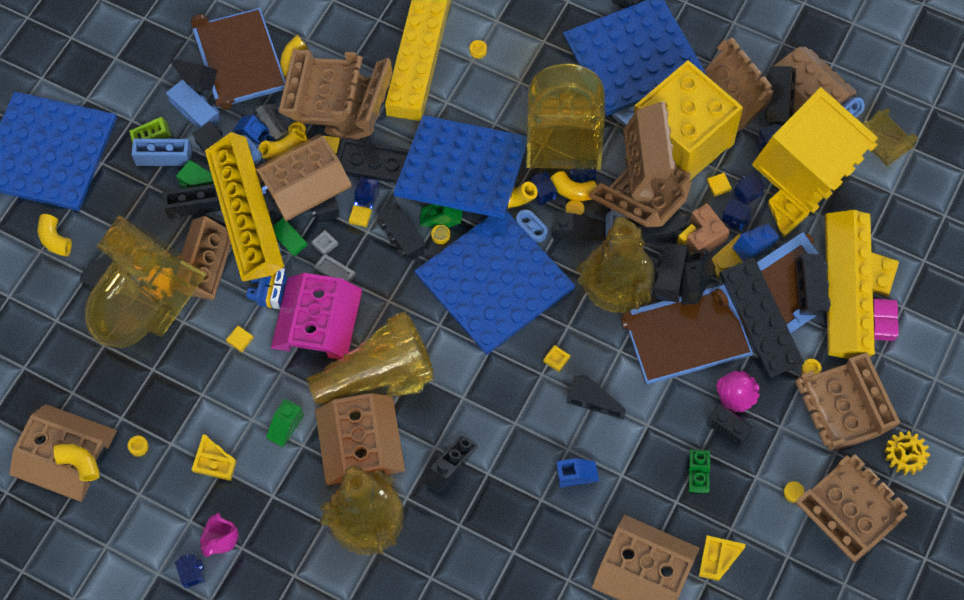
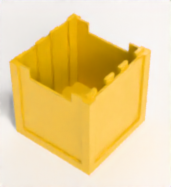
(700, 117)
(815, 150)

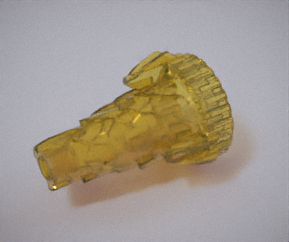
(619, 271)
(389, 357)
(365, 517)

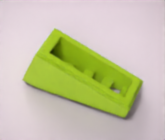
(154, 124)

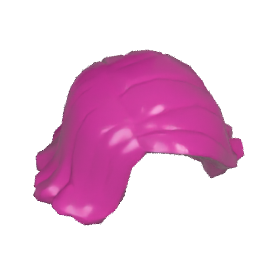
(737, 391)
(218, 536)

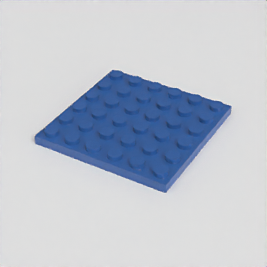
(631, 51)
(51, 149)
(462, 166)
(494, 281)

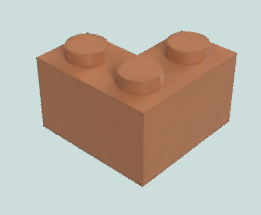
(709, 230)

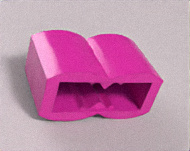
(885, 319)

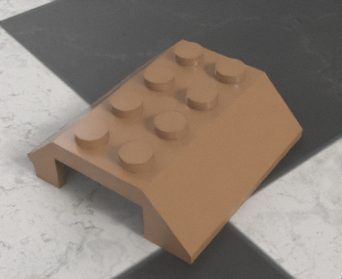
(813, 74)
(740, 80)
(320, 88)
(366, 104)
(667, 199)
(848, 403)
(853, 507)

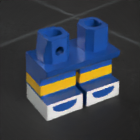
(269, 290)

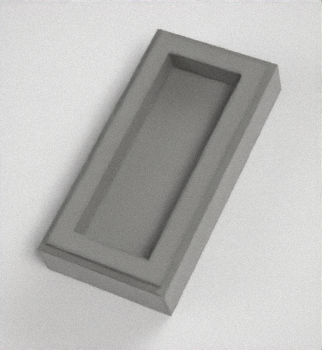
(330, 267)

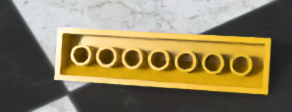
(244, 208)
(850, 284)

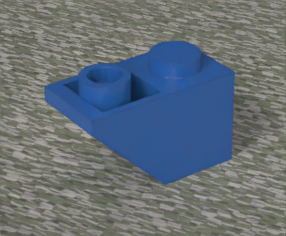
(253, 129)
(576, 472)

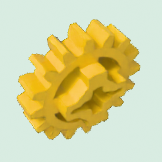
(915, 457)

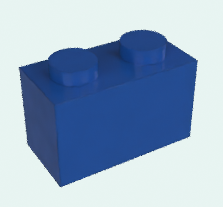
(755, 242)

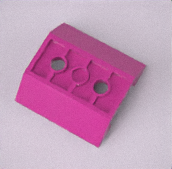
(332, 314)

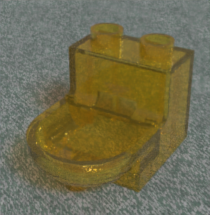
(565, 118)
(122, 308)

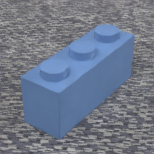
(192, 105)
(161, 152)

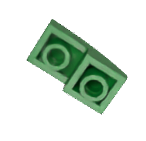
(289, 237)
(699, 471)

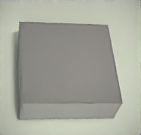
(324, 243)

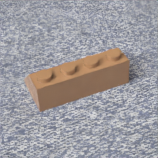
(208, 249)

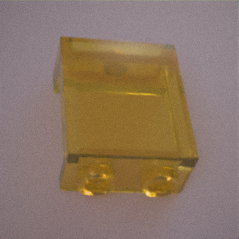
(891, 138)

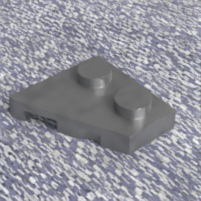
(275, 124)

